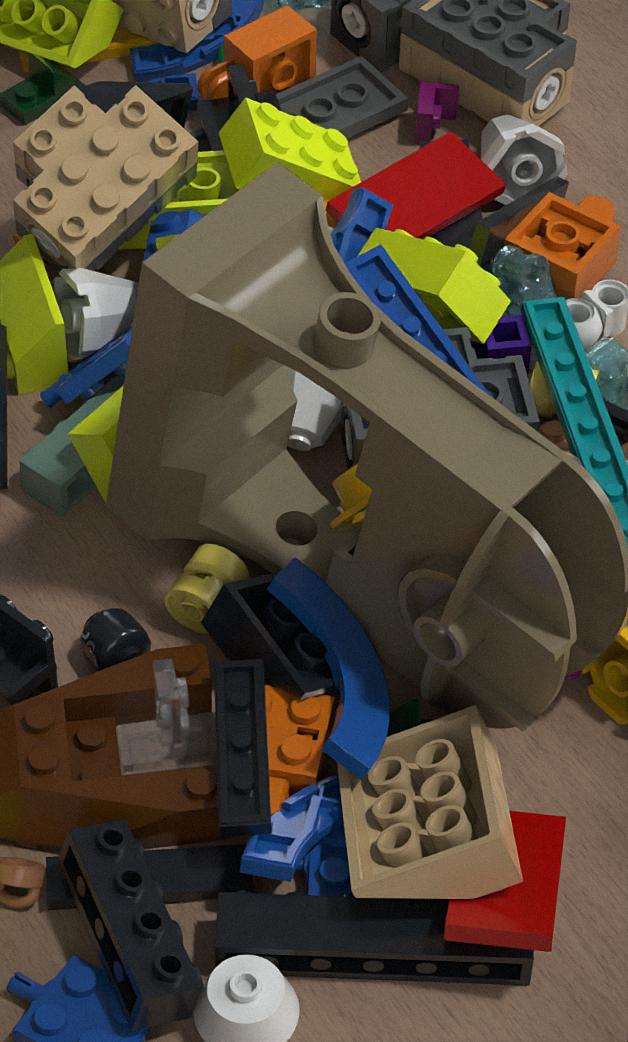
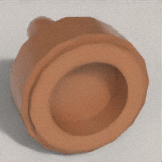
(20, 873)

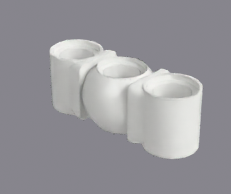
(597, 313)

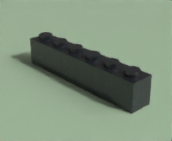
(359, 939)

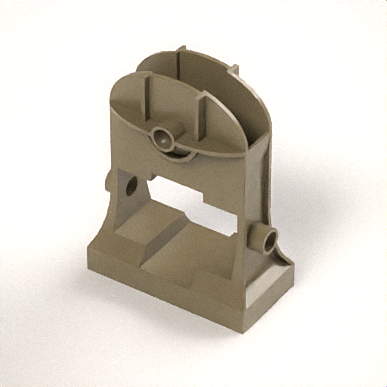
(482, 541)

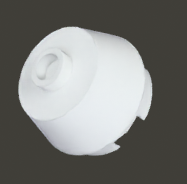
(246, 1003)

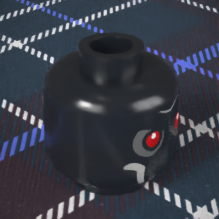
(113, 638)

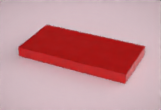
(429, 187)
(524, 912)

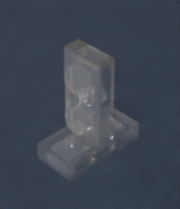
(174, 736)

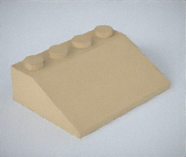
(431, 815)

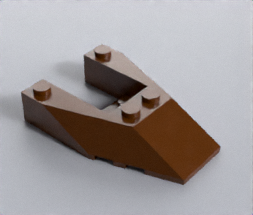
(65, 761)

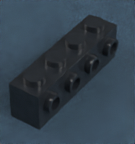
(130, 924)

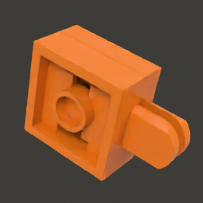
(274, 52)
(574, 238)
(295, 741)

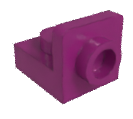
(435, 103)

